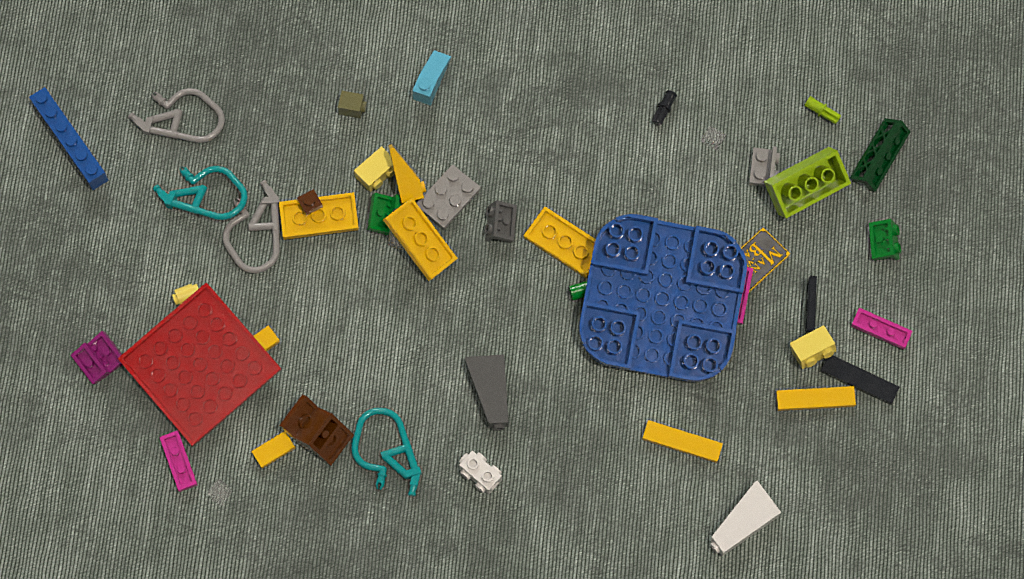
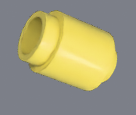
(183, 293)

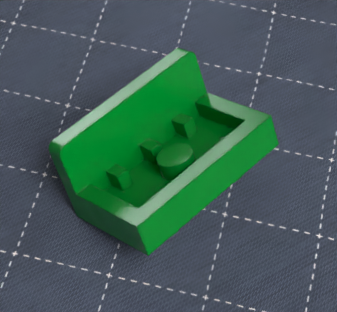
(380, 208)

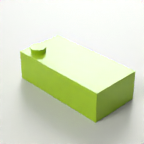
(807, 182)

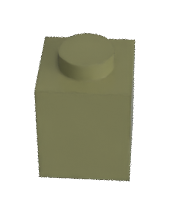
(351, 104)

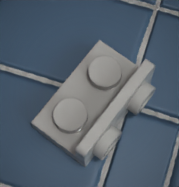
(763, 165)

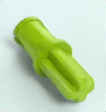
(822, 110)

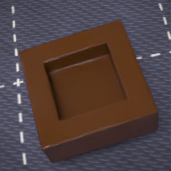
(309, 202)

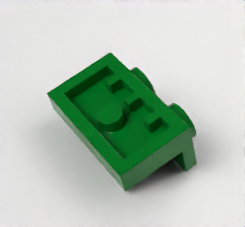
(884, 239)

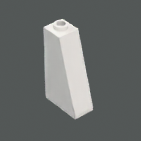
(746, 519)

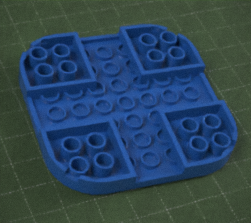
(662, 298)

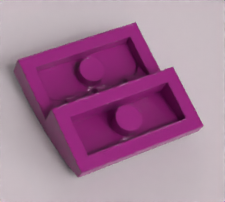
(98, 357)

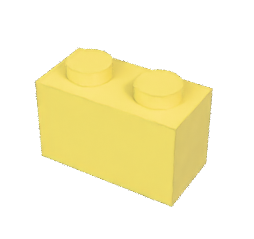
(375, 170)
(813, 347)

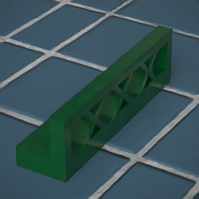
(884, 153)

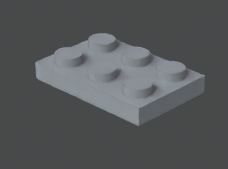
(448, 197)

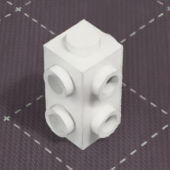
(474, 467)

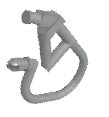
(148, 128)
(271, 200)

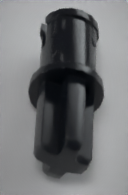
(664, 107)

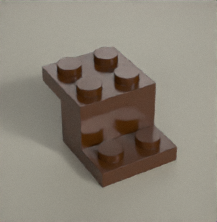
(316, 430)

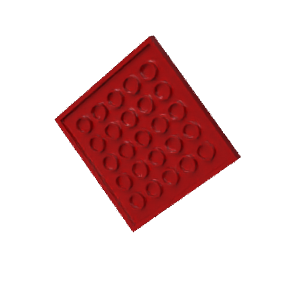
(199, 364)

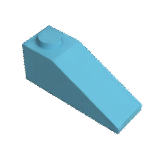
(430, 77)

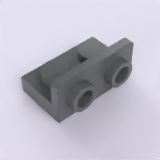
(500, 221)

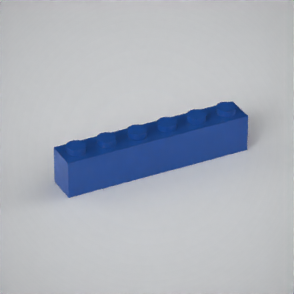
(68, 138)

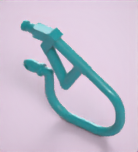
(170, 200)
(413, 473)

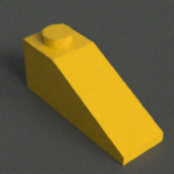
(407, 180)

